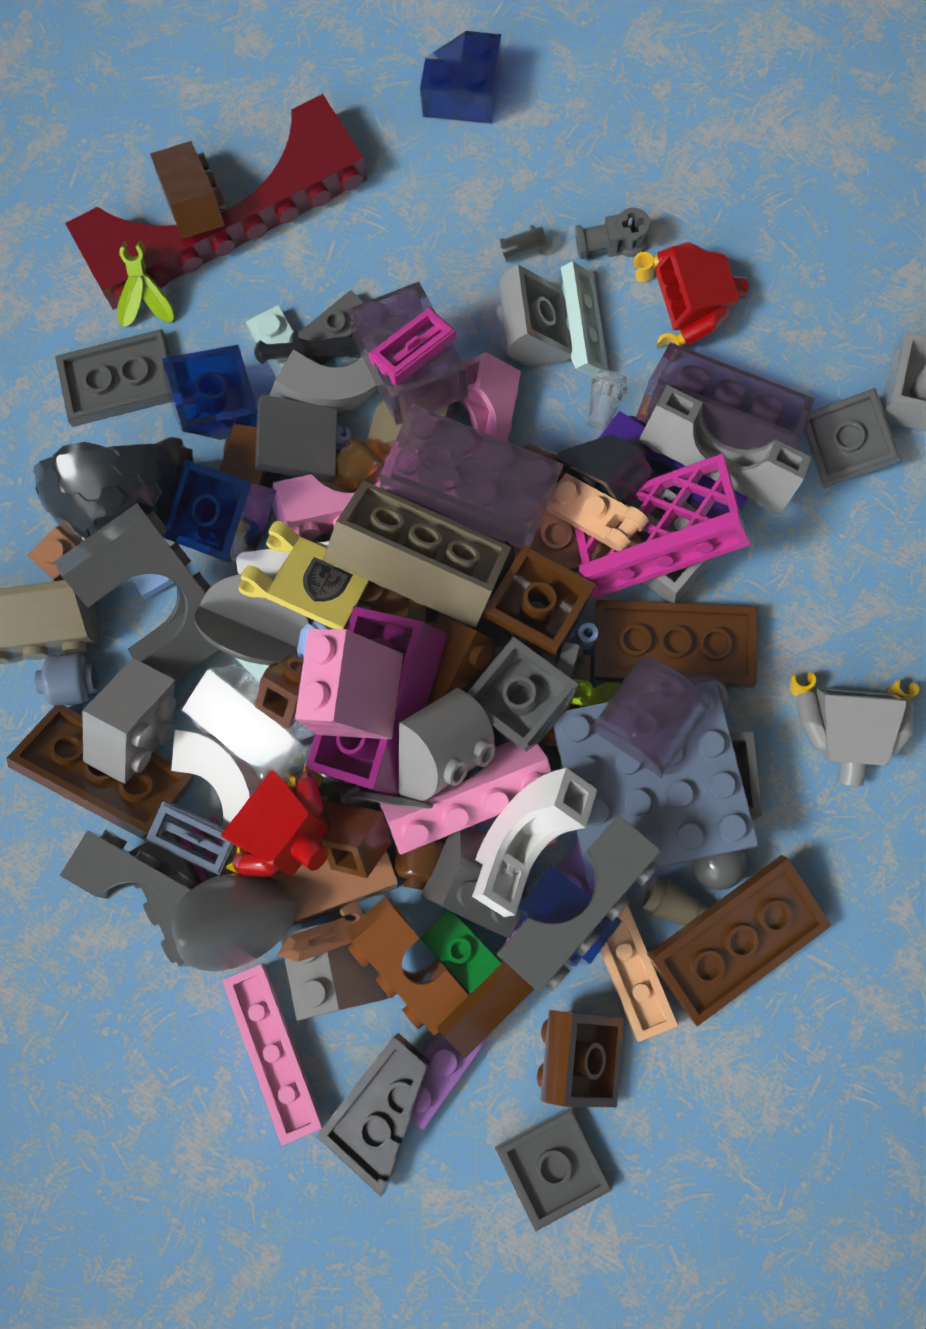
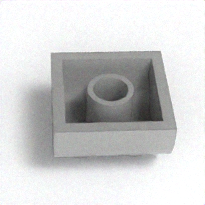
(533, 319)
(443, 745)

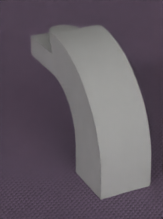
(323, 385)

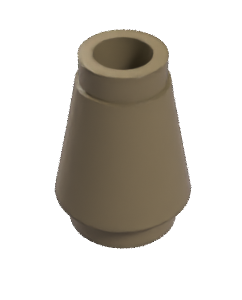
(670, 902)

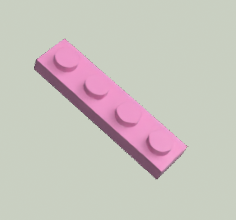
(273, 1054)

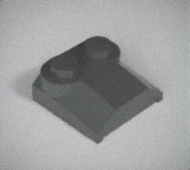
(523, 694)

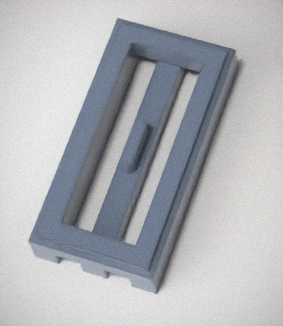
(225, 852)

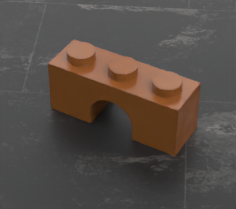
(382, 940)

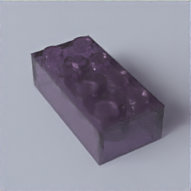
(736, 404)
(470, 476)

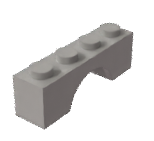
(763, 474)

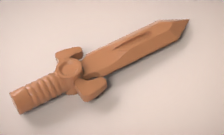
(323, 937)

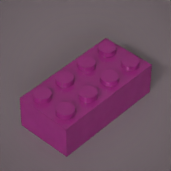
(371, 760)

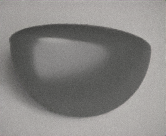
(248, 626)
(232, 920)

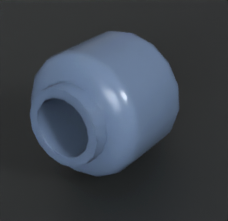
(67, 679)

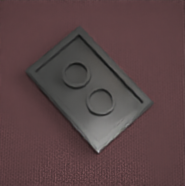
(114, 377)

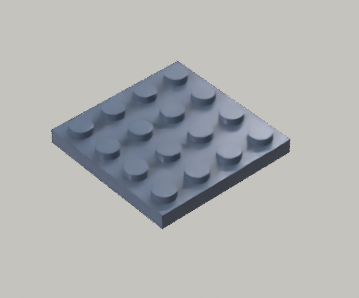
(687, 813)

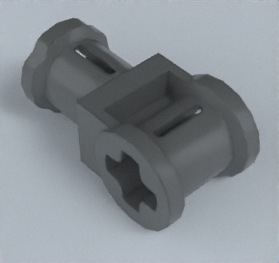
(615, 235)

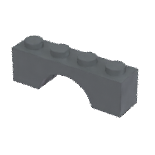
(617, 860)
(105, 868)

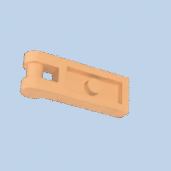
(595, 513)

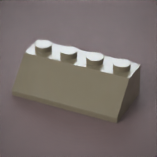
(416, 553)
(45, 621)

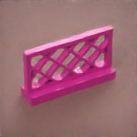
(668, 551)

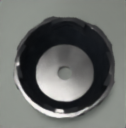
(94, 484)

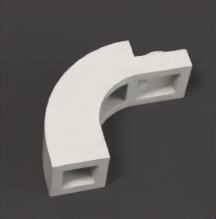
(231, 777)
(522, 830)

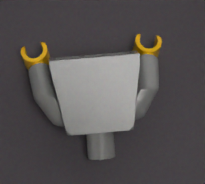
(855, 724)

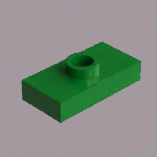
(460, 950)

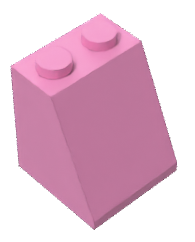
(348, 685)

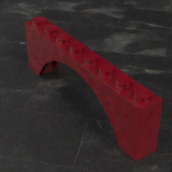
(313, 169)

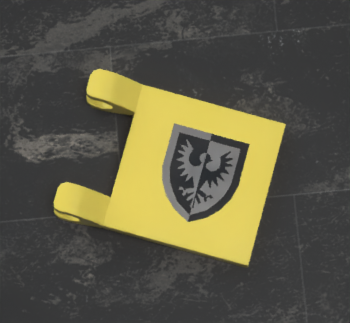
(305, 580)

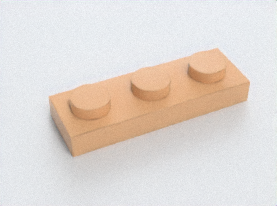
(636, 980)

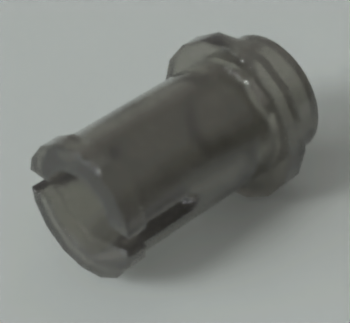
(526, 243)

